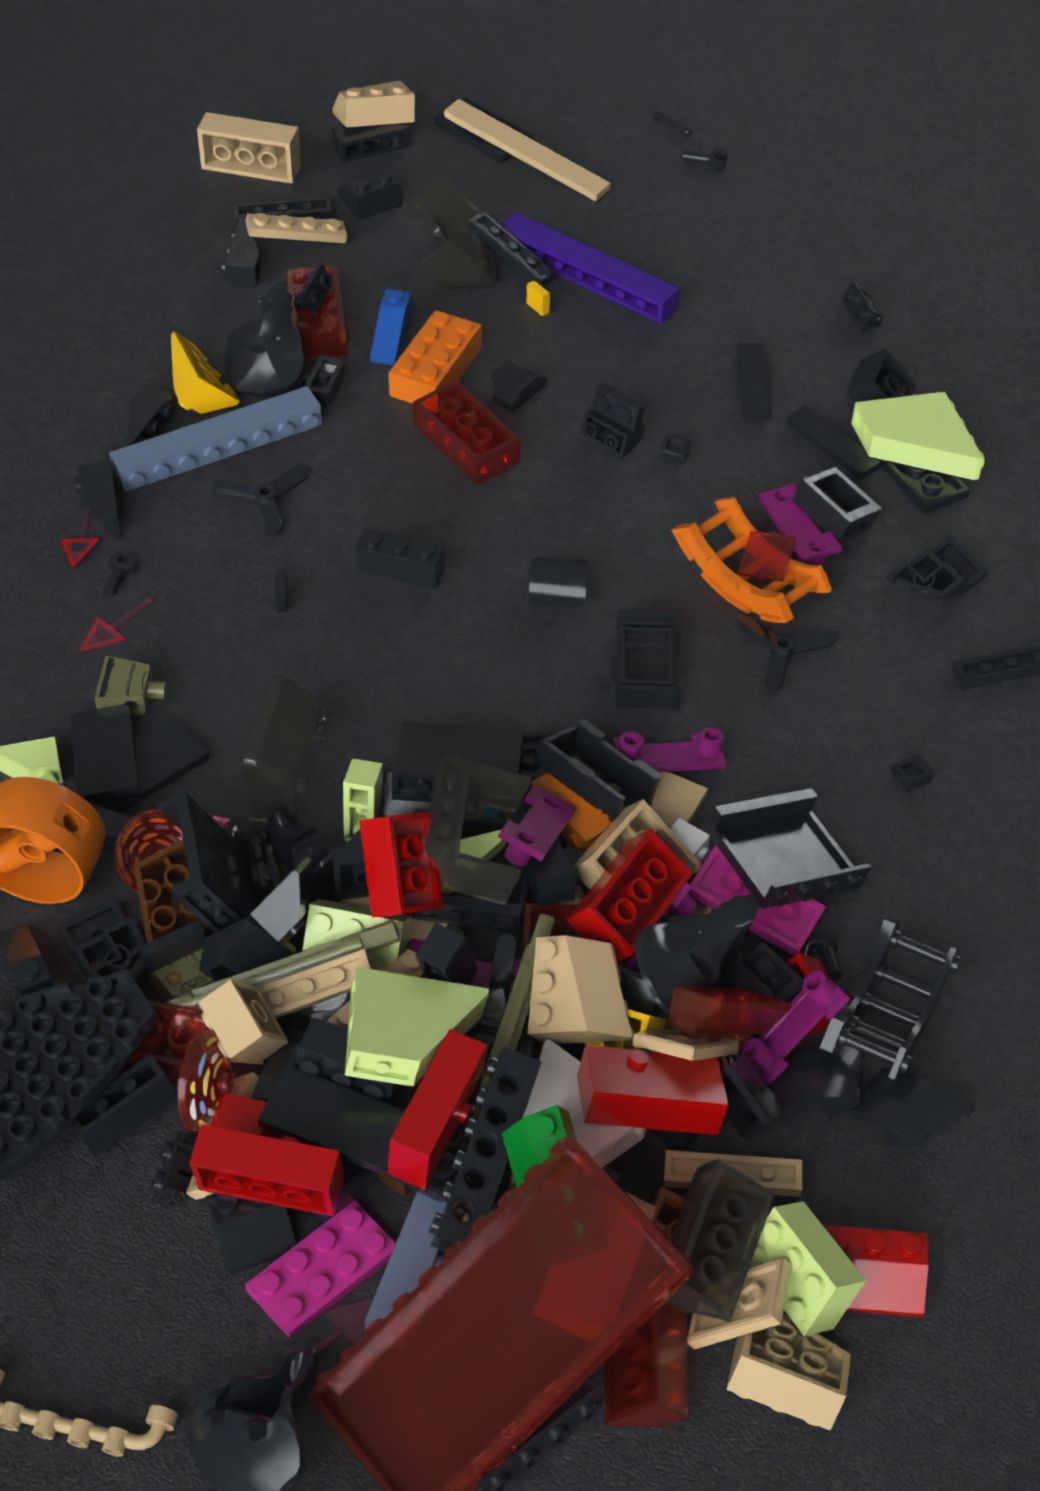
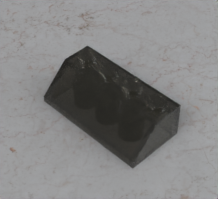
(718, 1237)

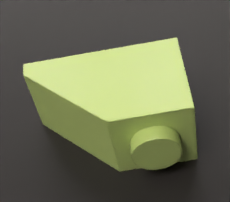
(32, 759)

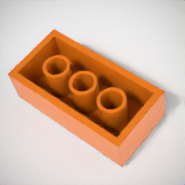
(435, 356)

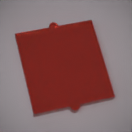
(767, 556)

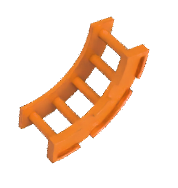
(766, 602)

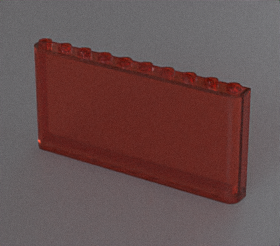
(501, 1328)

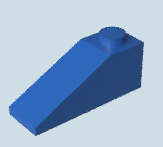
(391, 326)

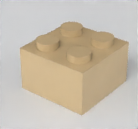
(242, 1022)

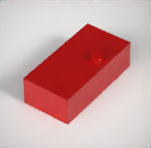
(631, 893)
(651, 1090)
(437, 1109)
(267, 1169)

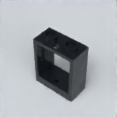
(829, 516)

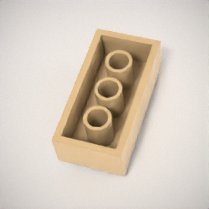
(249, 147)

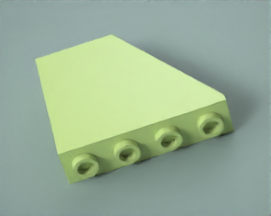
(918, 433)
(403, 1021)

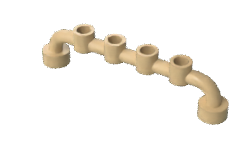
(82, 1430)

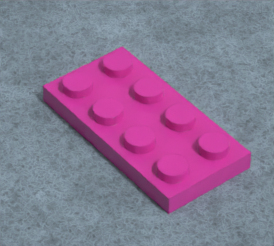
(782, 926)
(321, 1269)

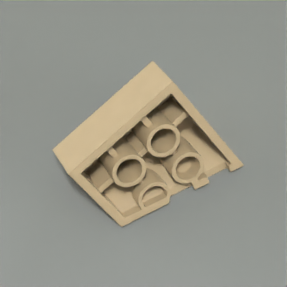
(375, 105)
(626, 826)
(577, 992)
(791, 1372)

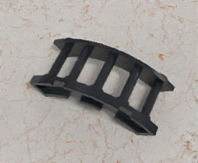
(847, 1022)

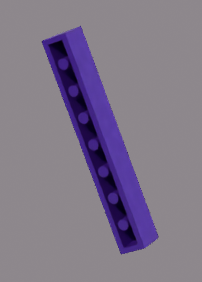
(596, 269)

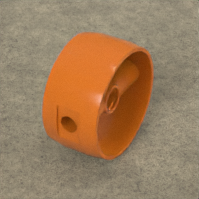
(46, 819)

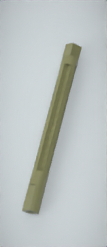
(369, 939)
(518, 1001)

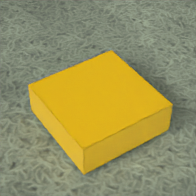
(538, 298)

